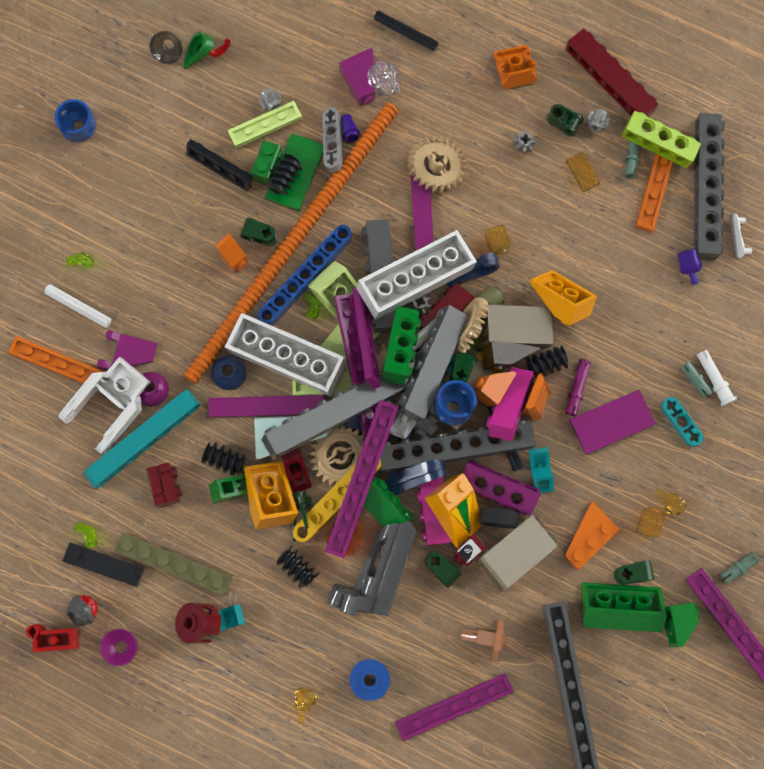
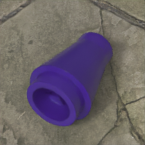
(349, 129)

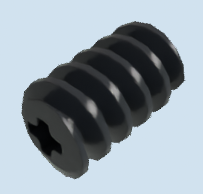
(284, 174)
(547, 361)
(223, 459)
(297, 568)

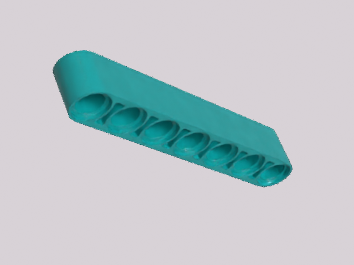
(141, 439)

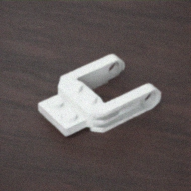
(119, 384)

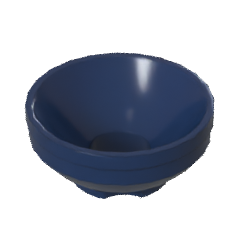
(232, 381)

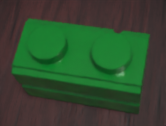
(266, 162)

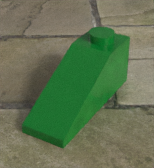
(228, 489)

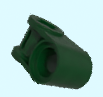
(565, 120)
(255, 232)
(462, 366)
(445, 571)
(637, 572)

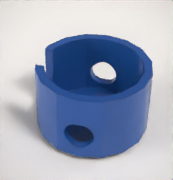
(75, 111)
(453, 392)
(357, 680)

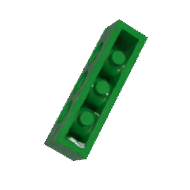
(398, 372)

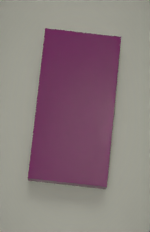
(612, 422)

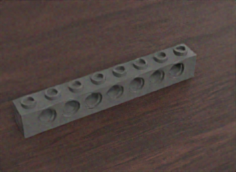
(713, 124)
(525, 441)

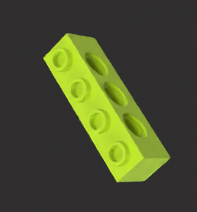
(665, 148)

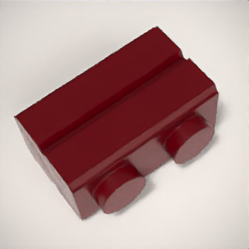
(163, 484)

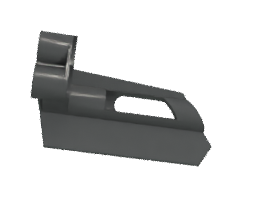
(378, 586)

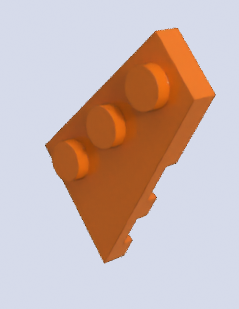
(590, 536)

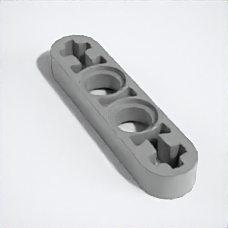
(329, 140)

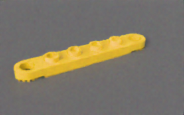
(326, 507)

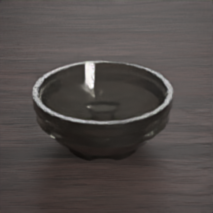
(161, 51)

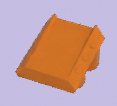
(515, 66)
(537, 399)

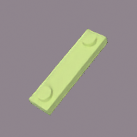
(265, 124)

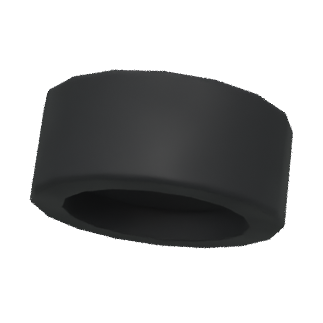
(498, 517)

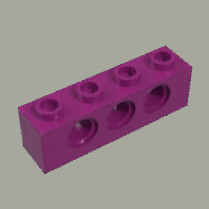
(529, 493)

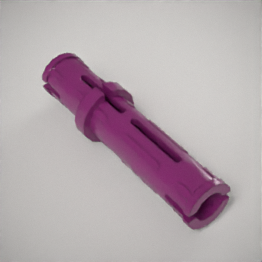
(575, 395)

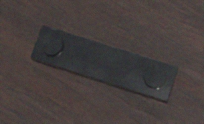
(219, 165)
(103, 564)

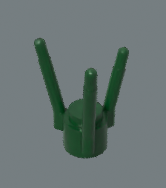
(302, 502)

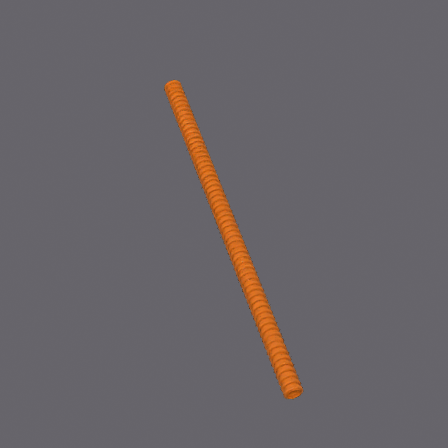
(291, 241)

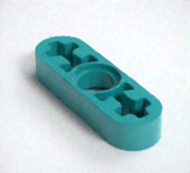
(685, 436)

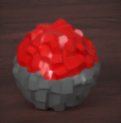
(82, 610)

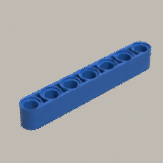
(307, 267)

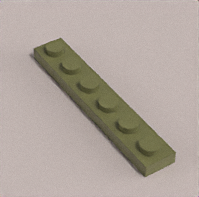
(173, 564)

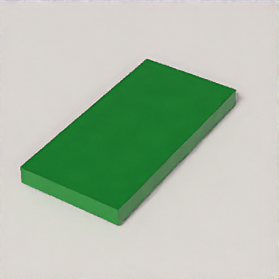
(309, 155)

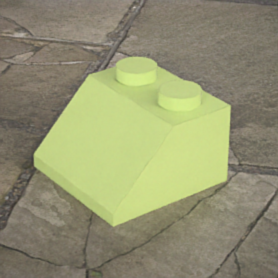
(332, 282)

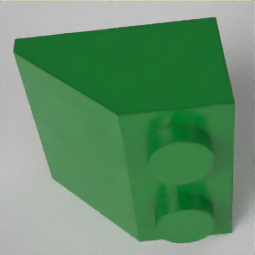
(680, 623)

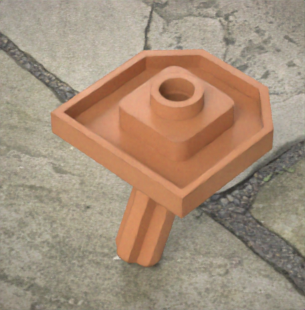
(496, 639)

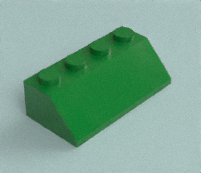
(622, 607)

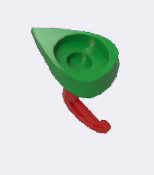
(201, 46)

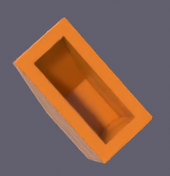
(231, 253)
(493, 387)

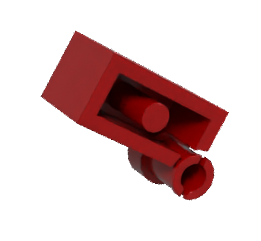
(53, 640)

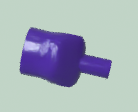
(690, 264)

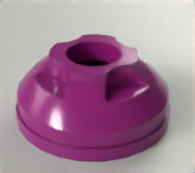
(159, 393)
(109, 643)

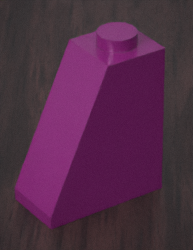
(356, 76)

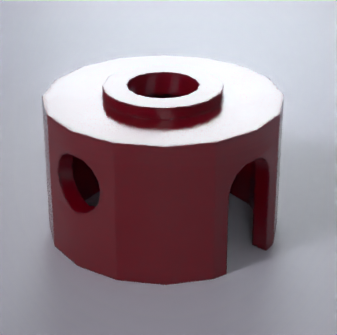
(194, 623)

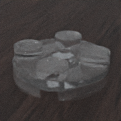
(387, 86)

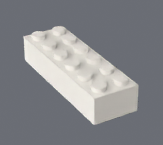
(416, 274)
(286, 354)

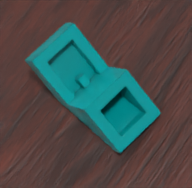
(540, 469)
(231, 617)

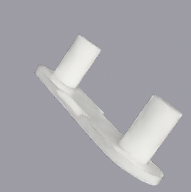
(734, 222)

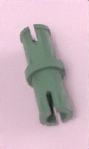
(632, 160)
(696, 379)
(739, 568)

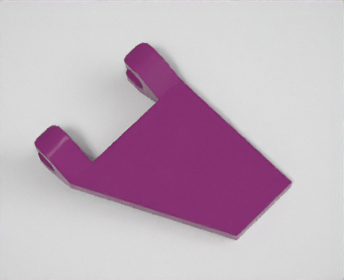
(131, 349)

